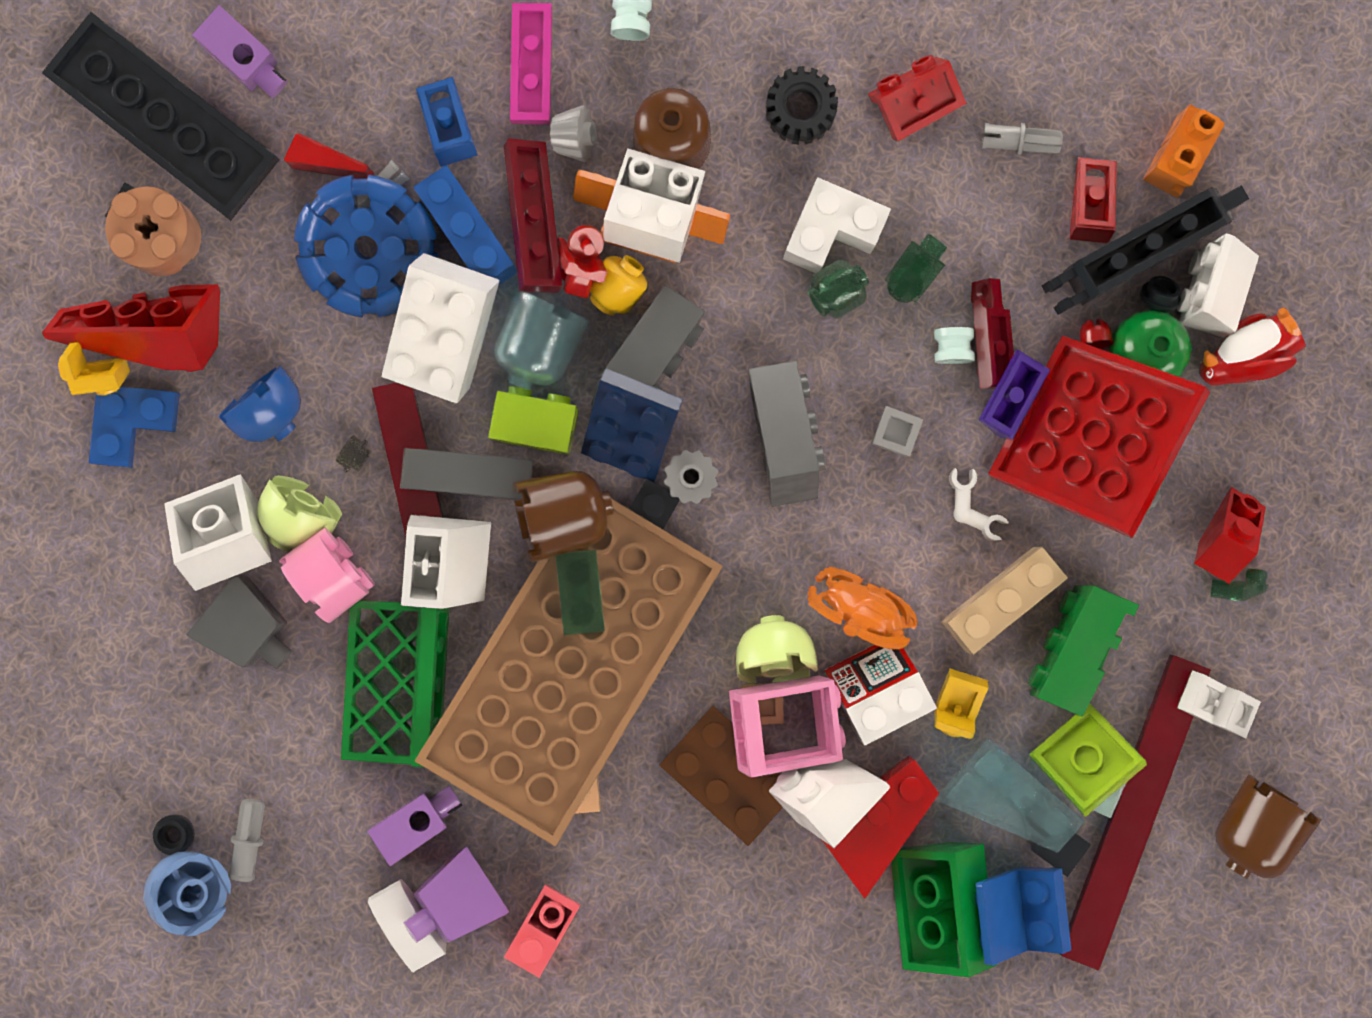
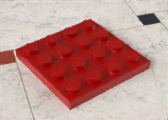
(1100, 435)

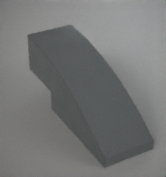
(463, 473)

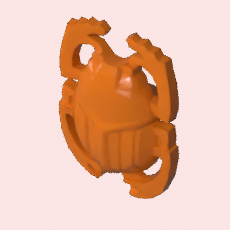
(867, 609)

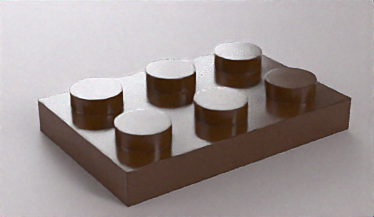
(708, 769)

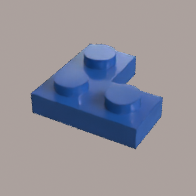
(121, 414)

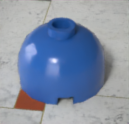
(265, 408)

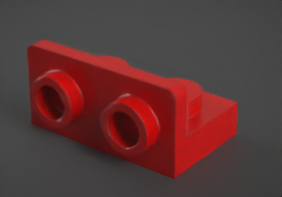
(918, 96)

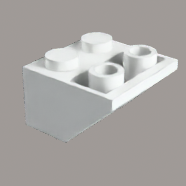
(653, 205)
(1218, 286)
(445, 562)

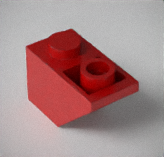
(1231, 536)

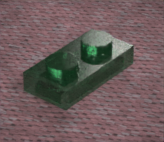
(580, 593)

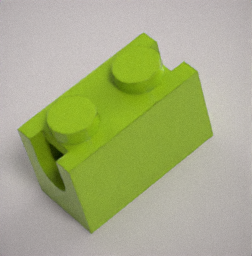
(534, 421)

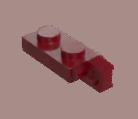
(991, 332)

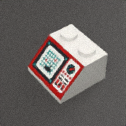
(880, 691)

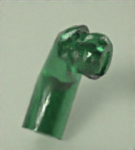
(1253, 586)

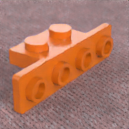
(597, 191)

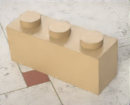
(1004, 600)

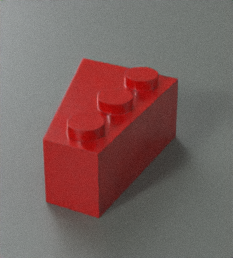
(886, 826)

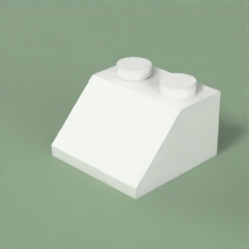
(828, 797)

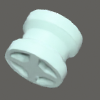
(954, 345)

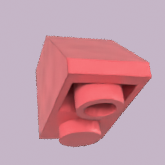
(542, 930)

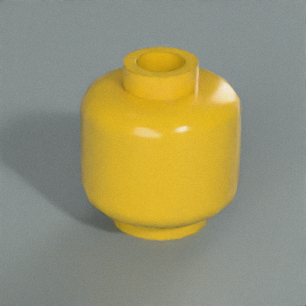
(621, 287)

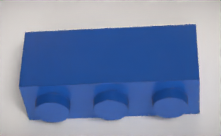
(464, 225)

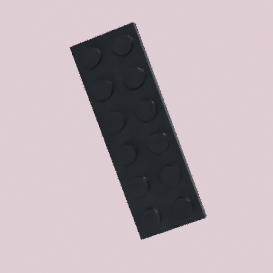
(160, 116)

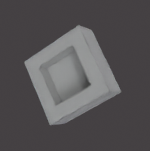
(897, 431)

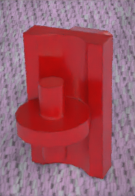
(581, 260)

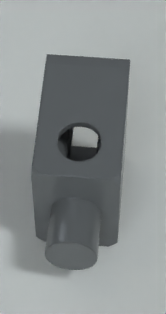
(242, 626)

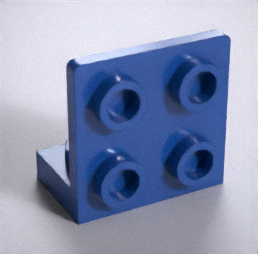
(1022, 913)

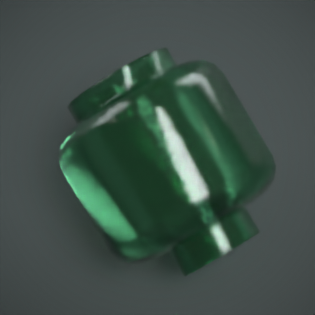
(838, 289)

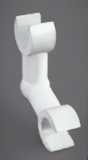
(963, 511)

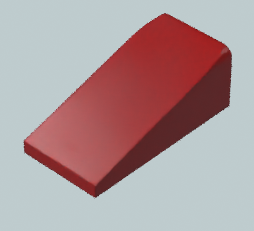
(316, 157)
(1094, 201)

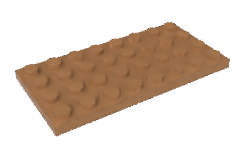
(552, 706)

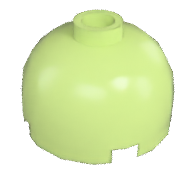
(289, 513)
(775, 651)

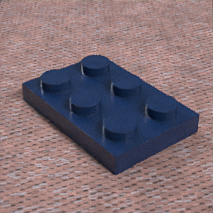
(630, 425)

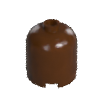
(673, 127)
(561, 513)
(1263, 830)

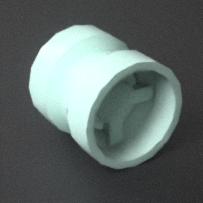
(631, 19)

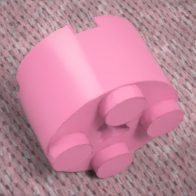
(325, 575)

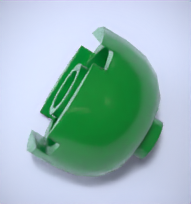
(1153, 340)

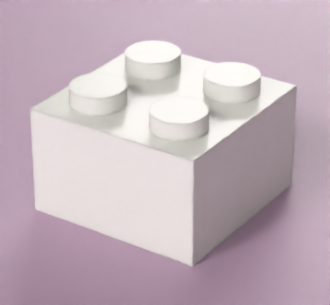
(216, 533)

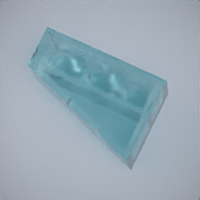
(1011, 799)

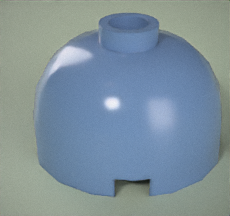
(186, 893)

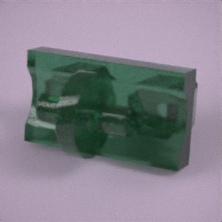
(915, 270)

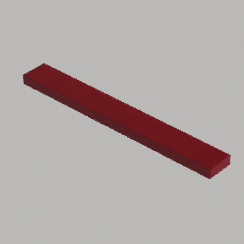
(1132, 818)

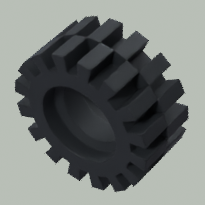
(807, 83)

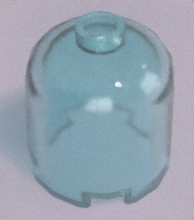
(537, 340)

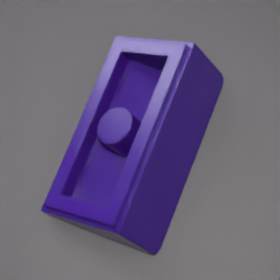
(1013, 395)

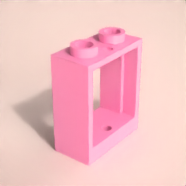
(749, 734)

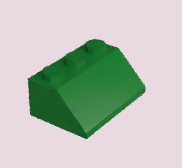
(939, 907)

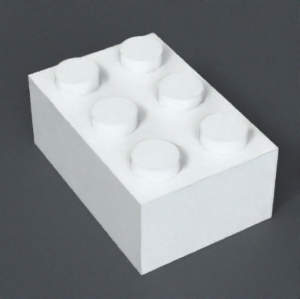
(439, 327)

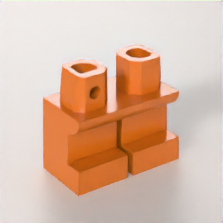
(1184, 150)

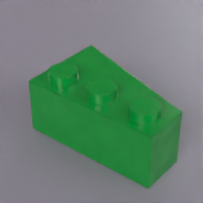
(1079, 647)

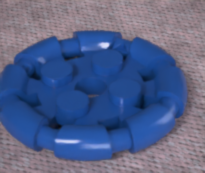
(342, 237)

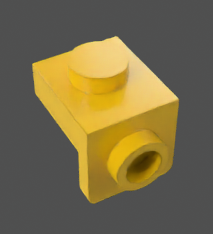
(90, 377)
(959, 704)

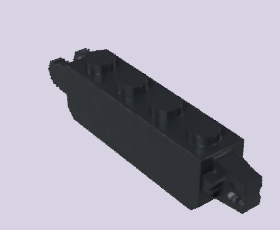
(1146, 246)

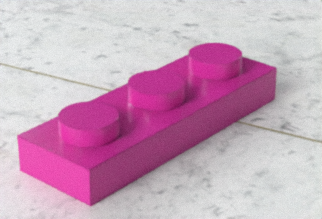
(531, 63)

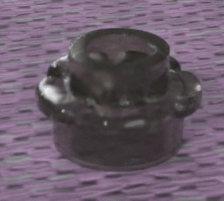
(353, 454)

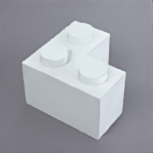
(832, 215)

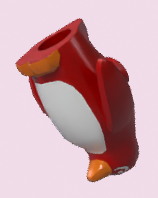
(1255, 351)

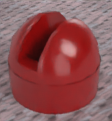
(1096, 336)

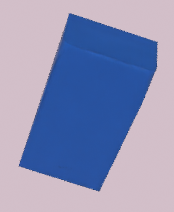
(446, 123)

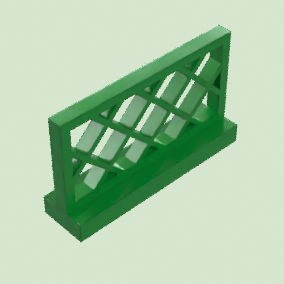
(428, 678)

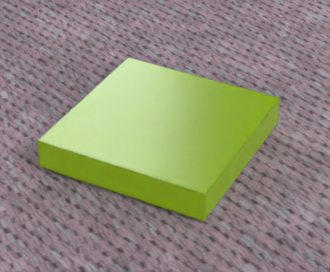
(1088, 760)

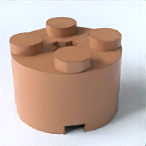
(136, 215)

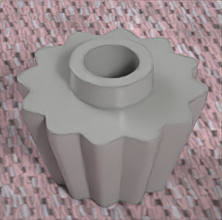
(573, 133)
(691, 492)

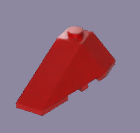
(159, 332)

